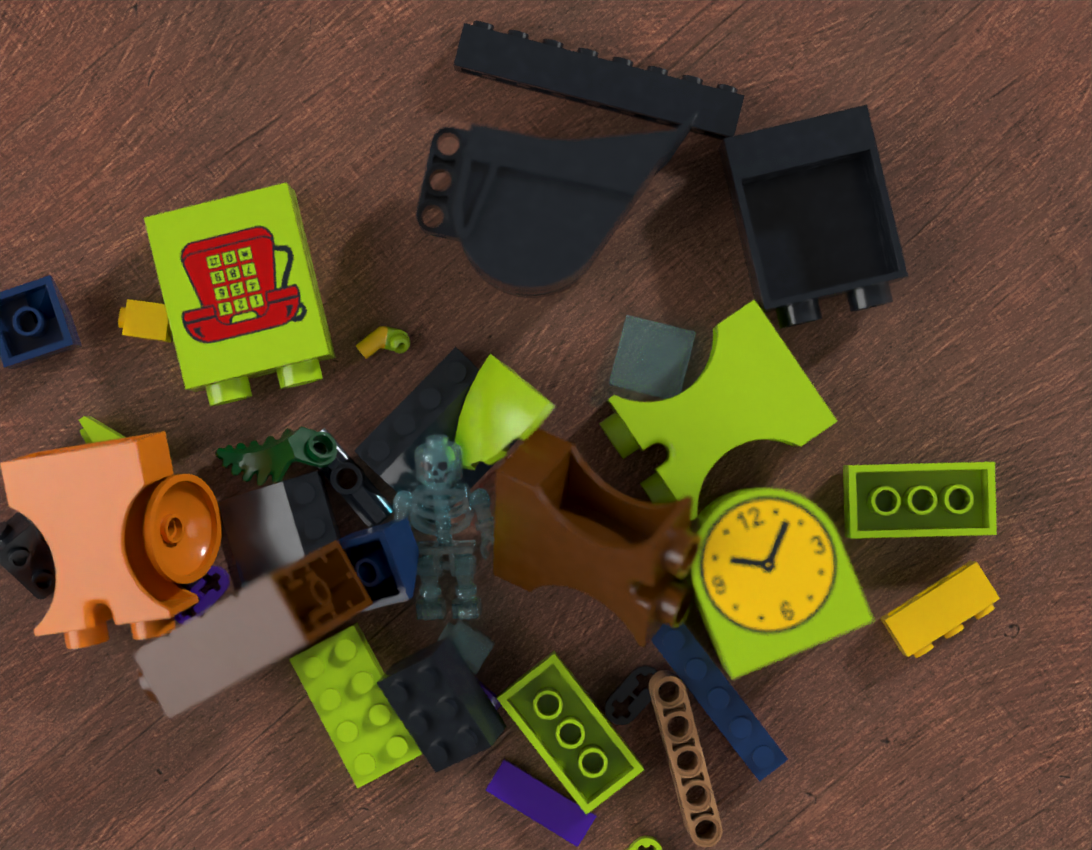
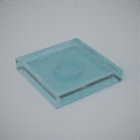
(652, 358)

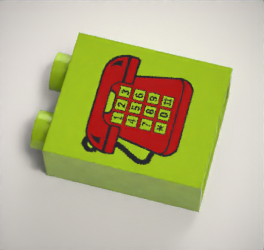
(241, 293)

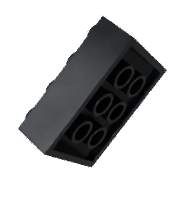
(426, 411)
(278, 524)

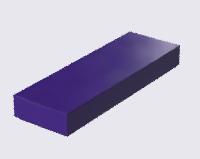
(540, 802)

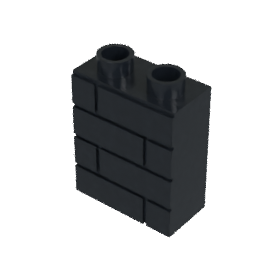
(814, 214)

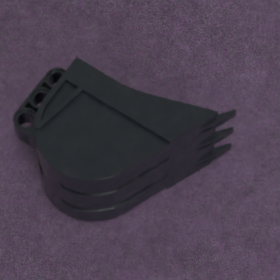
(536, 206)

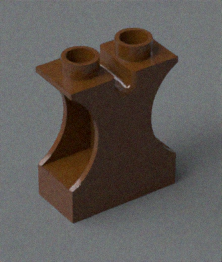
(578, 532)

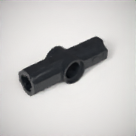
(364, 496)

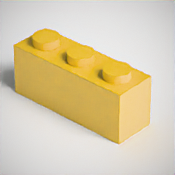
(940, 609)

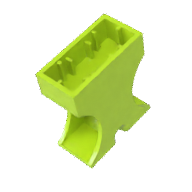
(742, 395)

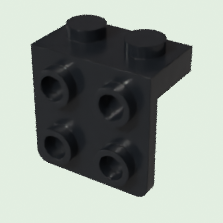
(27, 555)

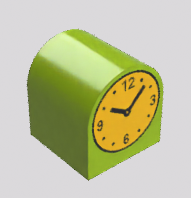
(771, 578)

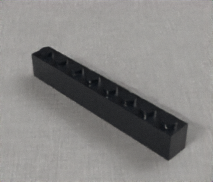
(597, 81)

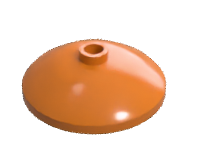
(182, 528)

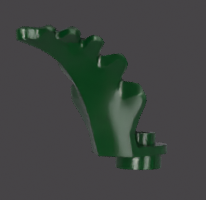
(277, 455)

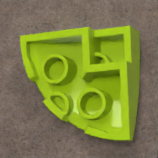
(496, 412)

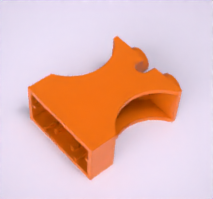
(92, 515)

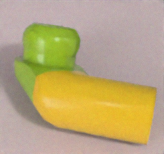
(385, 338)

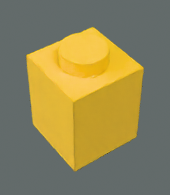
(145, 321)

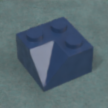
(35, 323)
(384, 561)

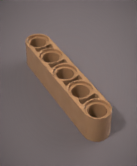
(692, 774)

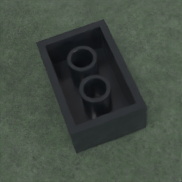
(442, 704)

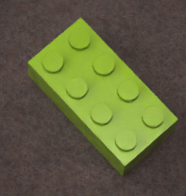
(919, 500)
(361, 722)
(570, 732)

